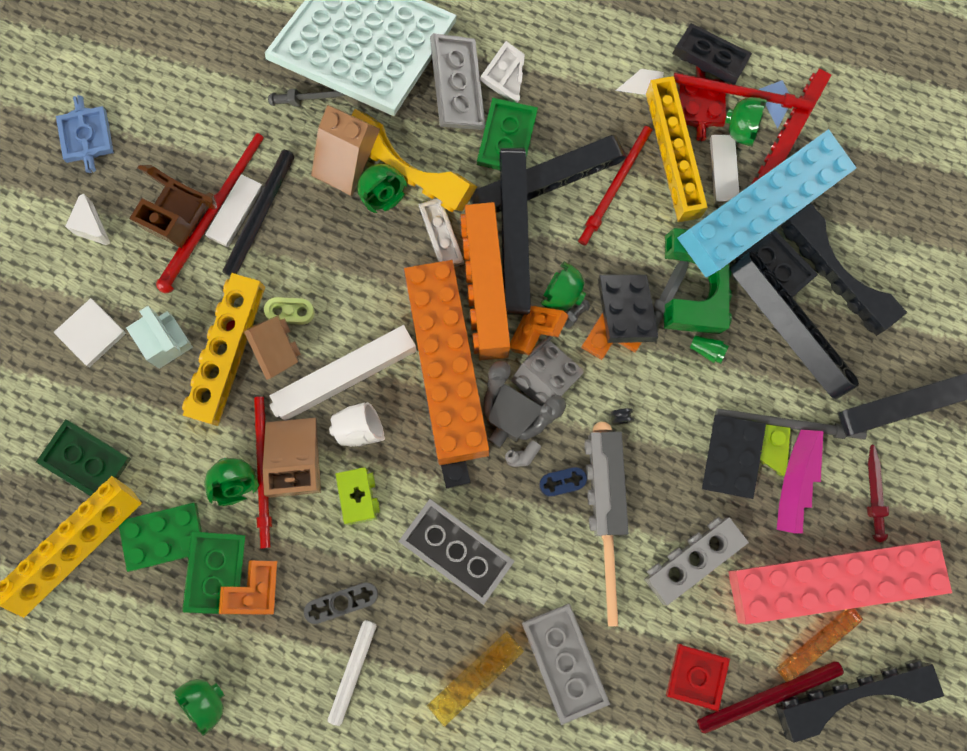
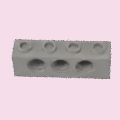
(730, 542)

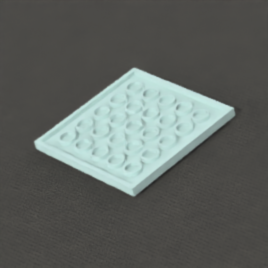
(362, 46)

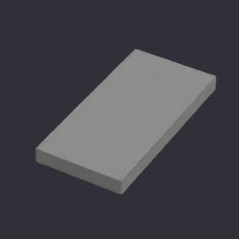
(457, 82)
(565, 664)

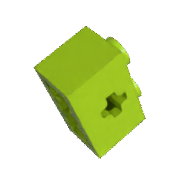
(352, 510)

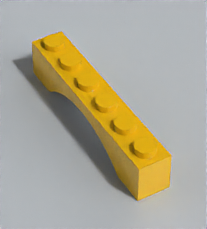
(446, 186)

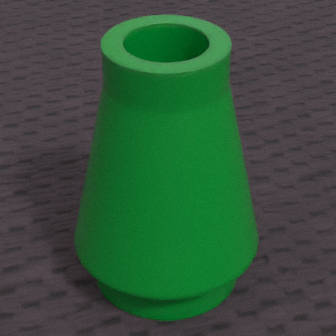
(711, 349)

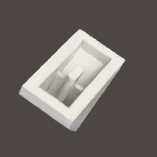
(86, 222)

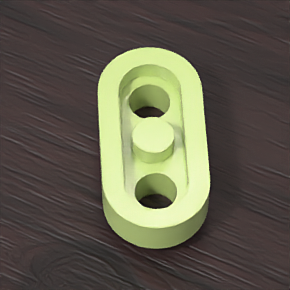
(290, 309)

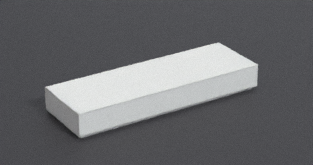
(724, 168)
(234, 210)
(440, 232)

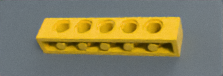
(676, 149)
(228, 363)
(67, 547)

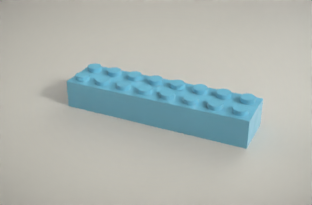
(766, 203)

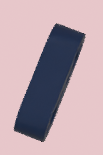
(561, 476)

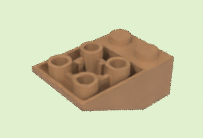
(291, 458)

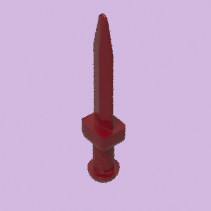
(877, 509)

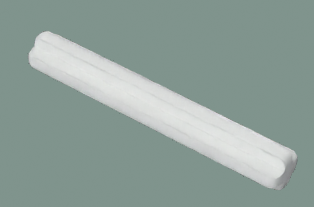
(352, 673)

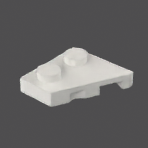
(505, 72)

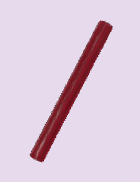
(770, 697)

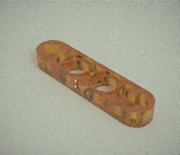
(819, 644)

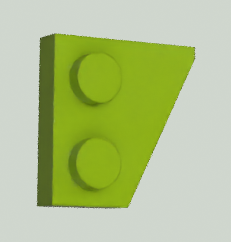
(776, 448)

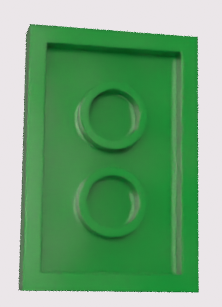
(506, 127)
(158, 536)
(213, 563)

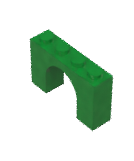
(698, 316)

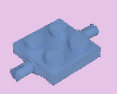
(84, 134)

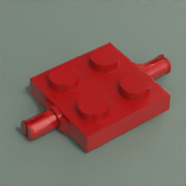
(702, 106)

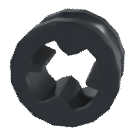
(622, 416)

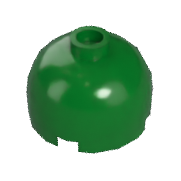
(745, 120)
(381, 187)
(564, 289)
(229, 480)
(201, 703)

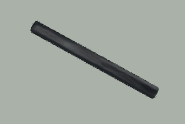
(258, 213)

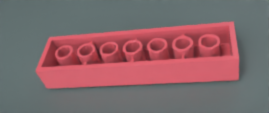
(839, 582)

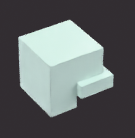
(158, 337)

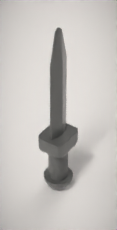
(294, 97)
(670, 290)
(572, 318)

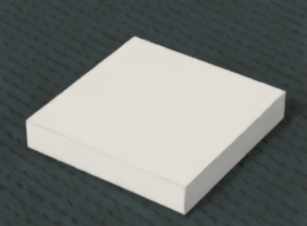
(89, 332)

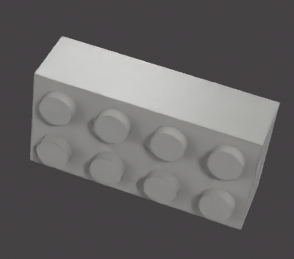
(456, 551)

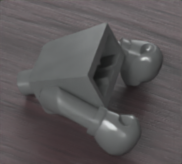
(513, 413)

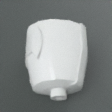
(357, 426)

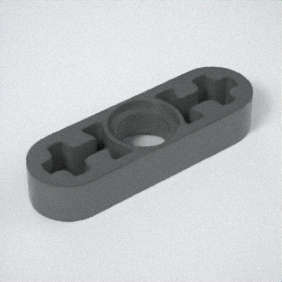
(320, 602)

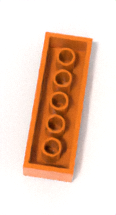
(486, 280)

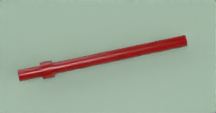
(786, 100)
(594, 221)
(264, 521)

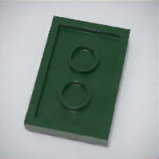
(82, 458)

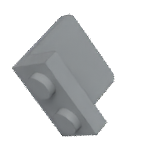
(546, 374)

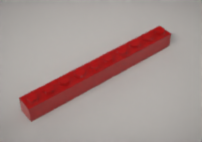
(794, 125)

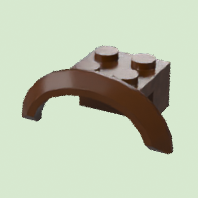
(174, 210)

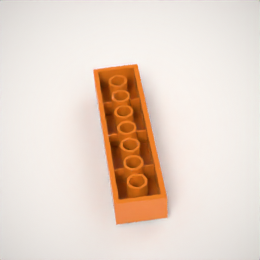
(446, 363)

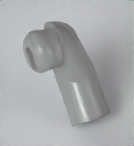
(522, 458)

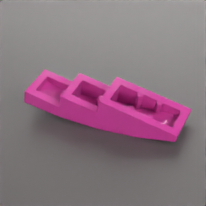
(797, 487)

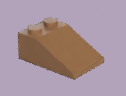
(342, 149)
(273, 346)

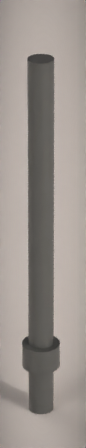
(835, 430)

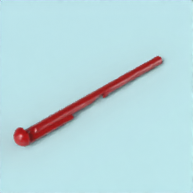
(182, 254)

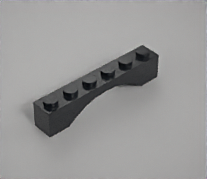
(874, 307)
(809, 715)

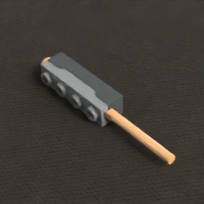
(608, 500)

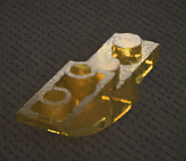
(474, 678)

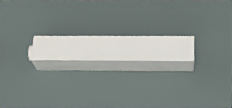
(342, 373)

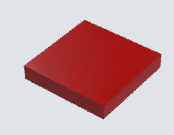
(697, 677)

